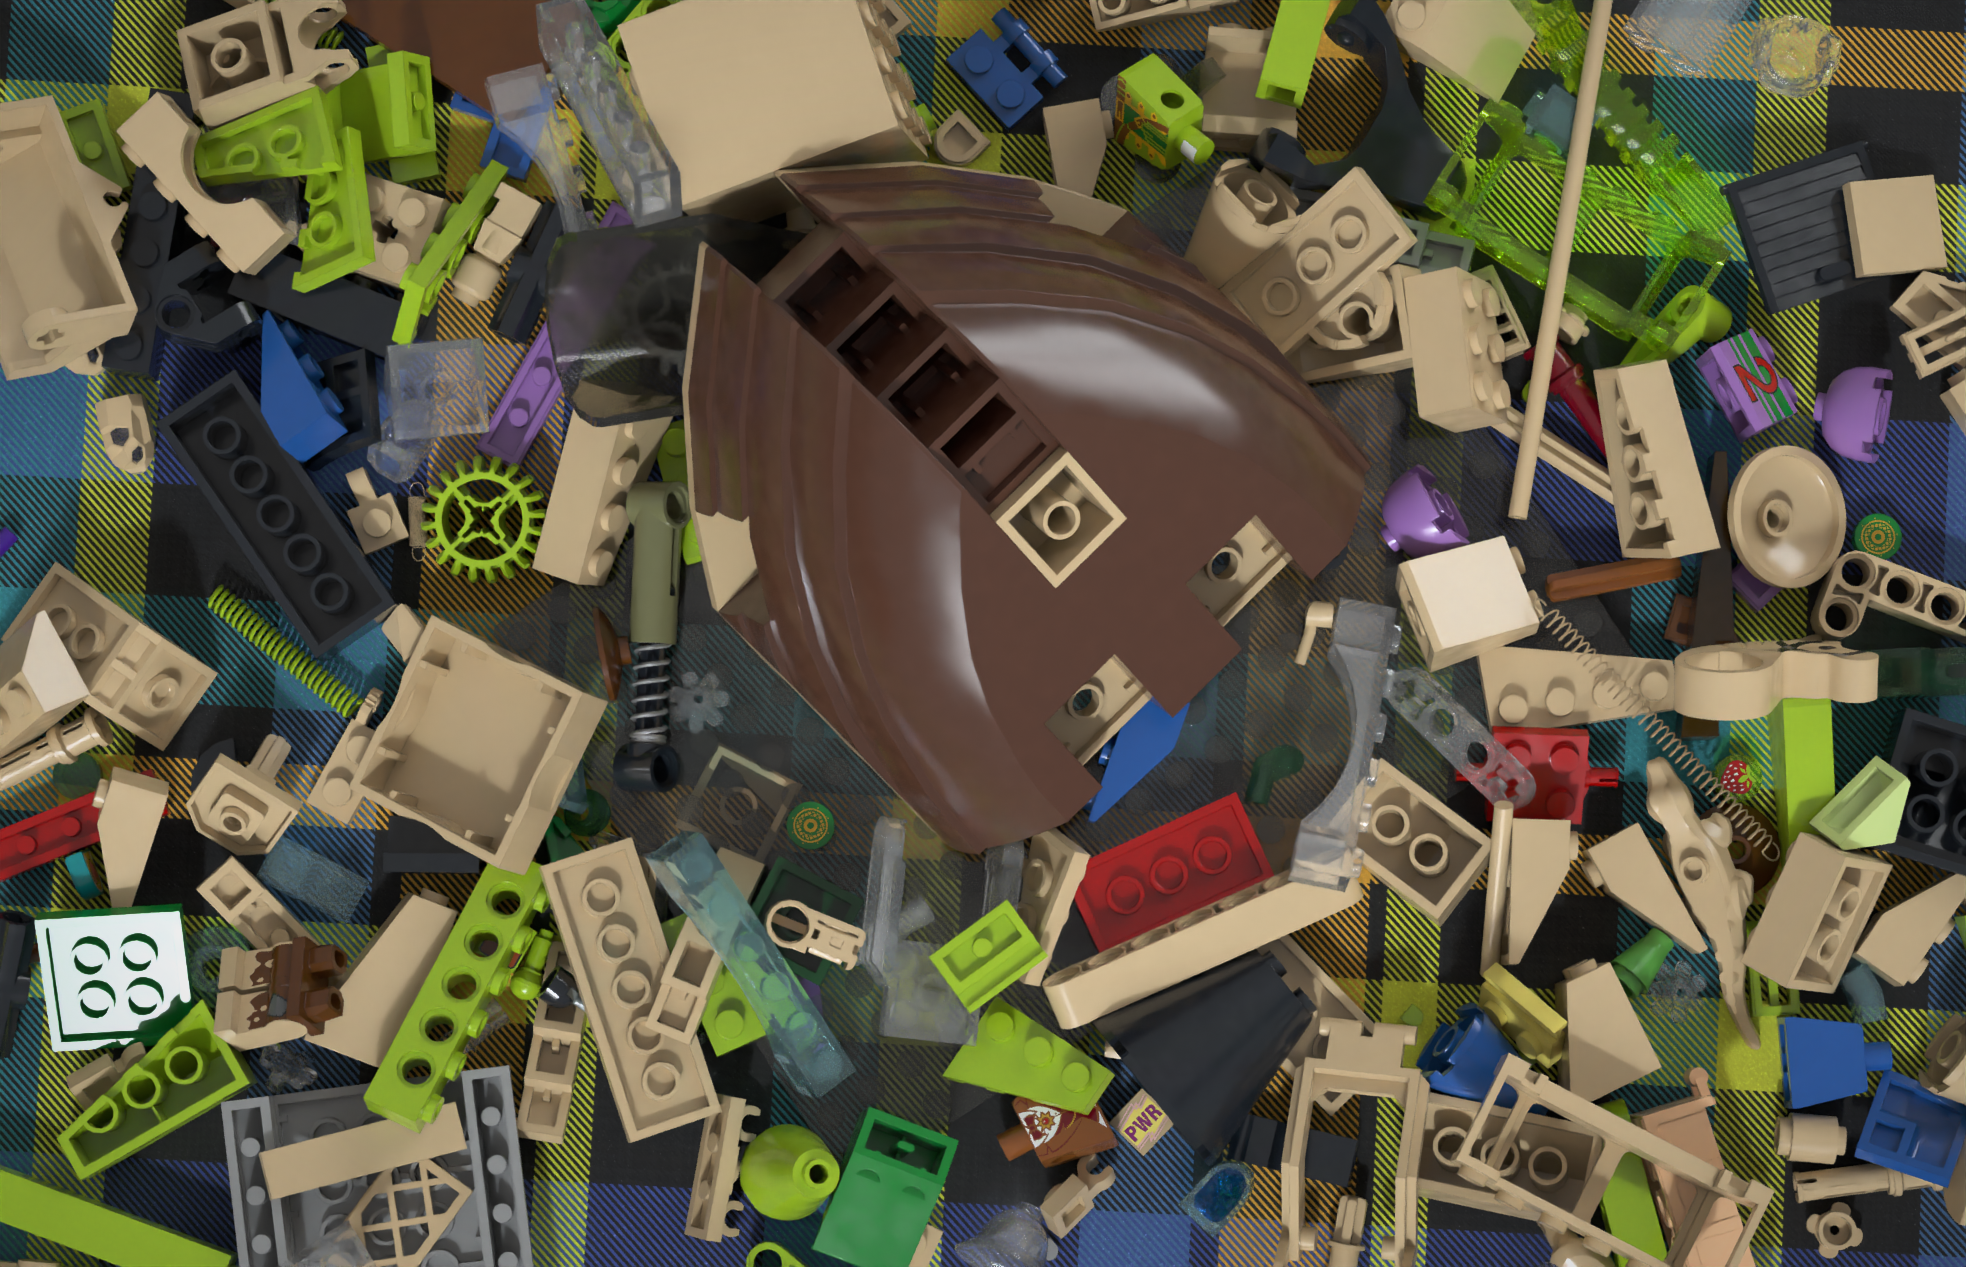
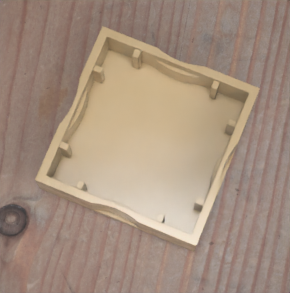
(478, 745)

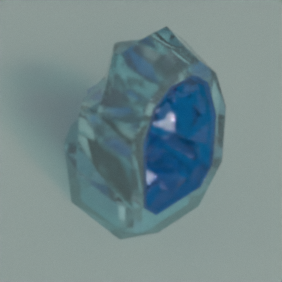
(1218, 1195)

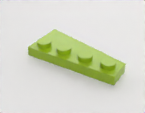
(445, 250)

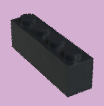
(338, 310)

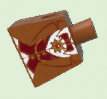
(1056, 1133)

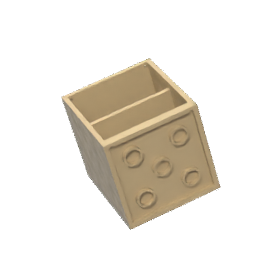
(770, 91)

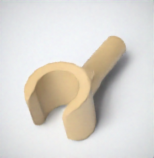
(1316, 615)

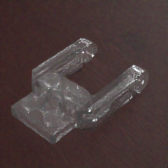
(915, 995)

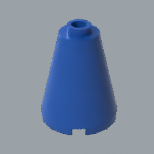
(1464, 1056)

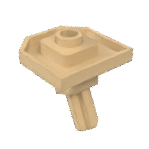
(242, 804)

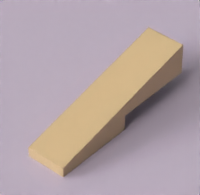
(358, 1153)

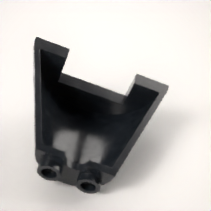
(1211, 1044)

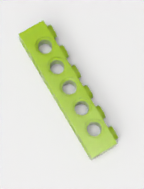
(421, 1103)

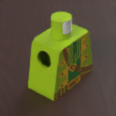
(1159, 115)

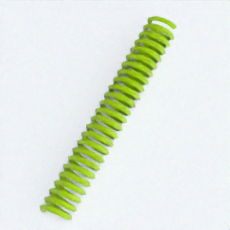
(338, 705)

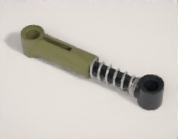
(658, 516)

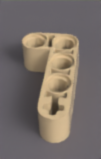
(1873, 594)

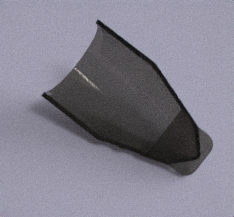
(625, 305)

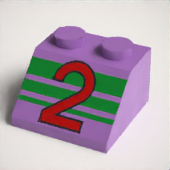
(1747, 384)

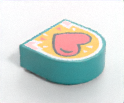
(84, 874)

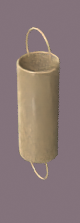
(416, 516)

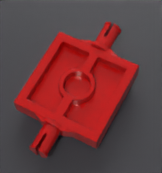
(1559, 767)

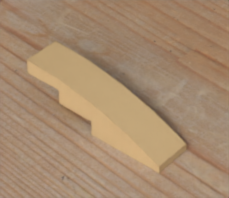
(551, 1064)

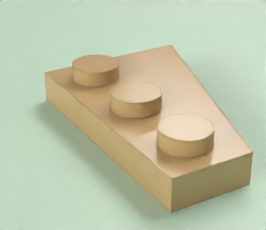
(1048, 890)

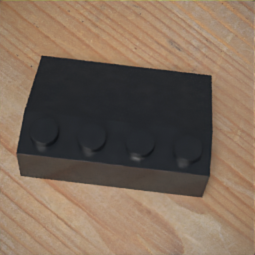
(1934, 814)

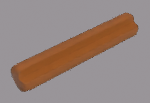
(1611, 577)

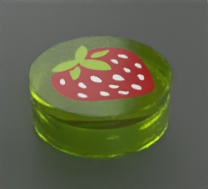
(1739, 775)

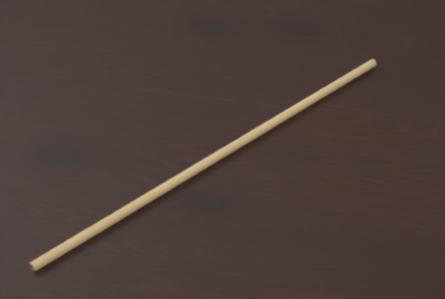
(1560, 260)

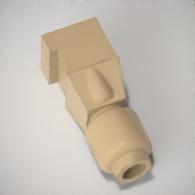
(496, 243)

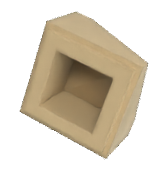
(403, 630)

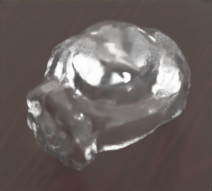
(1793, 55)

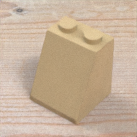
(1467, 601)
(1602, 1036)

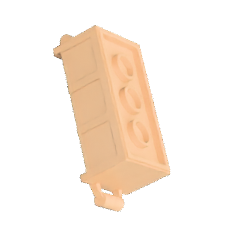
(1688, 1128)

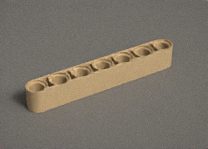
(1190, 946)

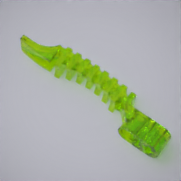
(1676, 182)

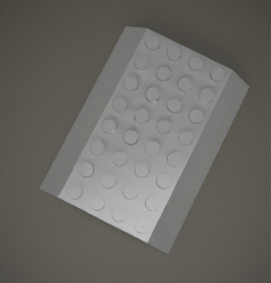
(484, 1233)

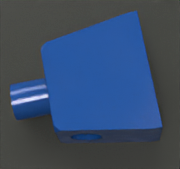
(1826, 1060)

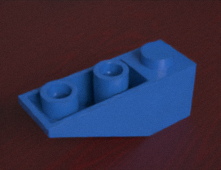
(292, 397)
(1133, 754)

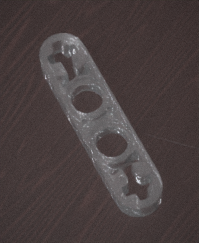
(1465, 732)

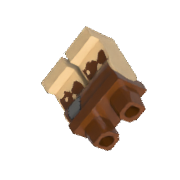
(277, 992)

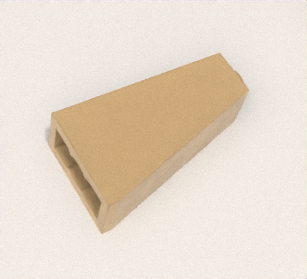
(388, 978)

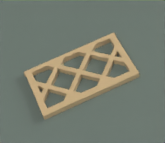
(436, 1222)

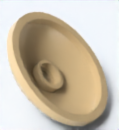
(1802, 512)

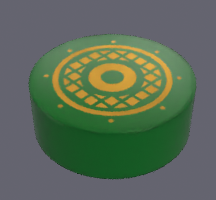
(1877, 536)
(810, 825)

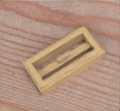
(1917, 354)

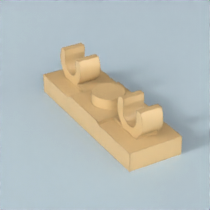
(718, 1170)

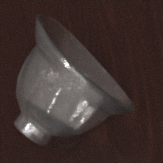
(1008, 1240)

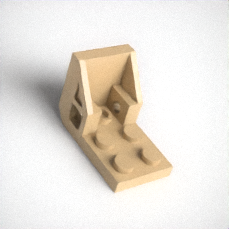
(125, 664)

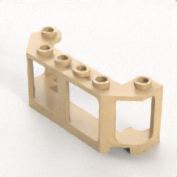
(1618, 1138)

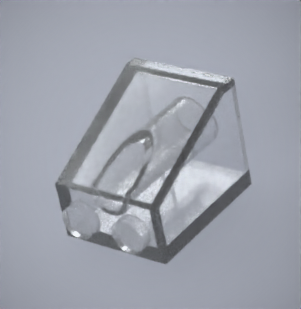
(1685, 30)

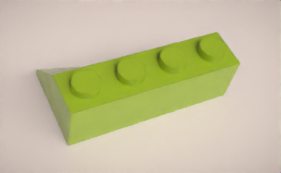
(164, 1090)

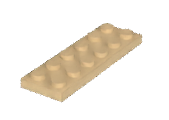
(618, 968)

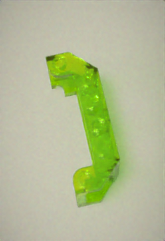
(1622, 323)

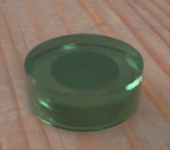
(79, 777)

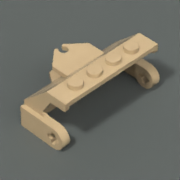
(56, 246)

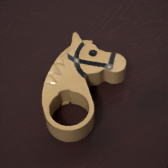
(1754, 676)

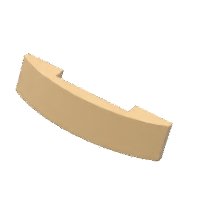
(252, 907)

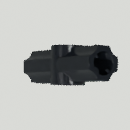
(526, 278)
(16, 947)

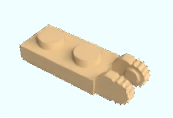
(331, 789)

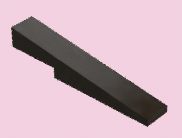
(1712, 592)

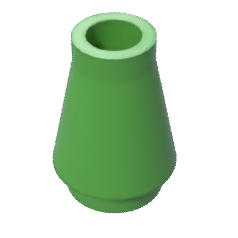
(1641, 962)

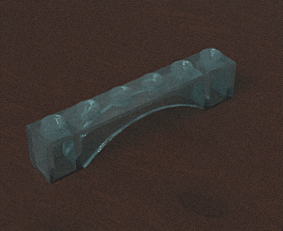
(722, 914)

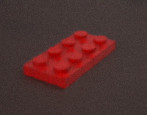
(1170, 872)

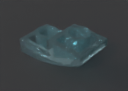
(312, 879)

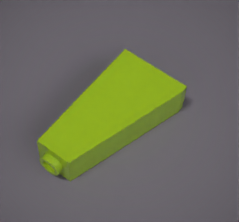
(1800, 764)

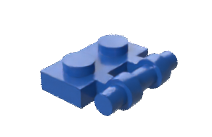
(996, 79)

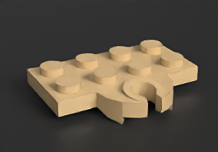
(1326, 270)

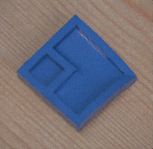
(1913, 1130)

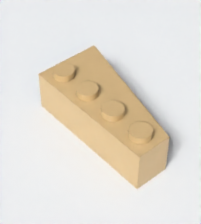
(1652, 464)
(590, 494)

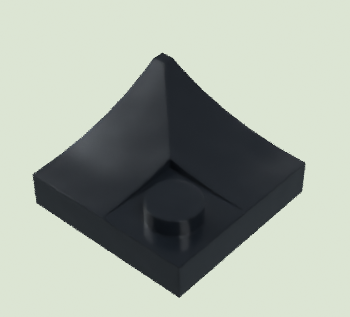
(355, 385)

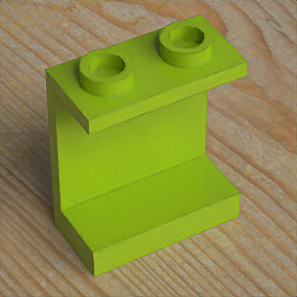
(389, 107)

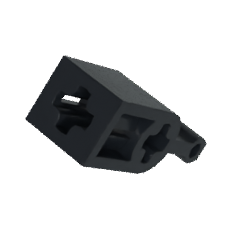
(1327, 1155)

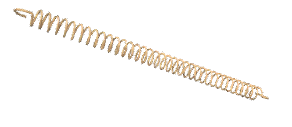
(1660, 728)

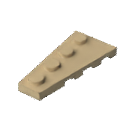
(1557, 692)

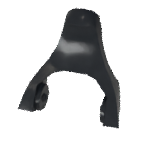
(1395, 140)

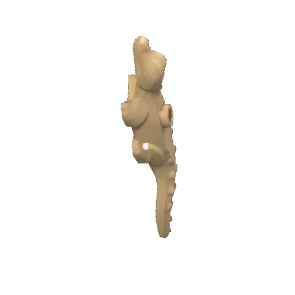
(1710, 884)

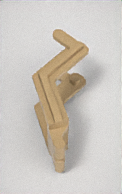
(1365, 1068)

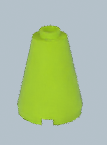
(788, 1172)

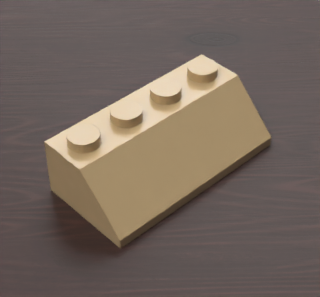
(1545, 1158)

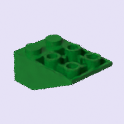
(884, 1191)

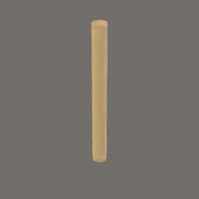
(1496, 884)

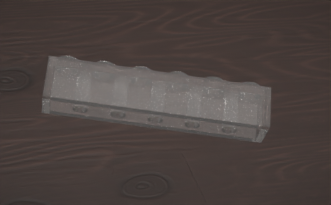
(609, 111)

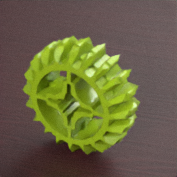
(469, 502)

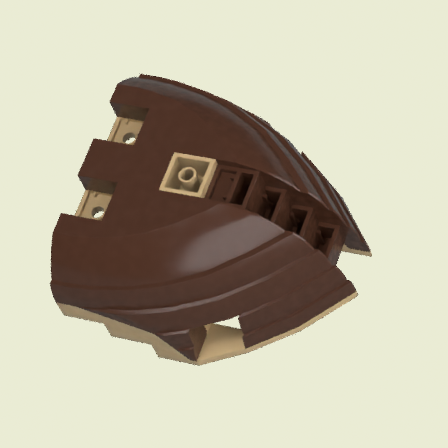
(989, 470)

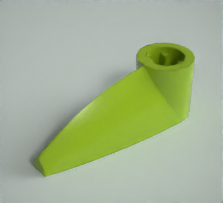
(1708, 323)

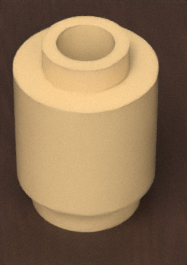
(1809, 1138)

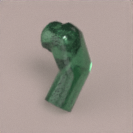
(1271, 767)

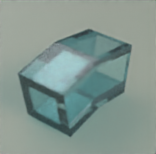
(1863, 995)

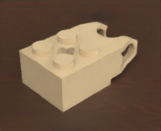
(260, 57)
(400, 209)

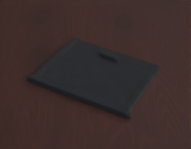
(1798, 226)

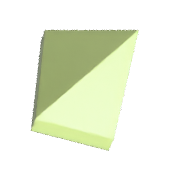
(1866, 809)

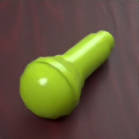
(528, 979)

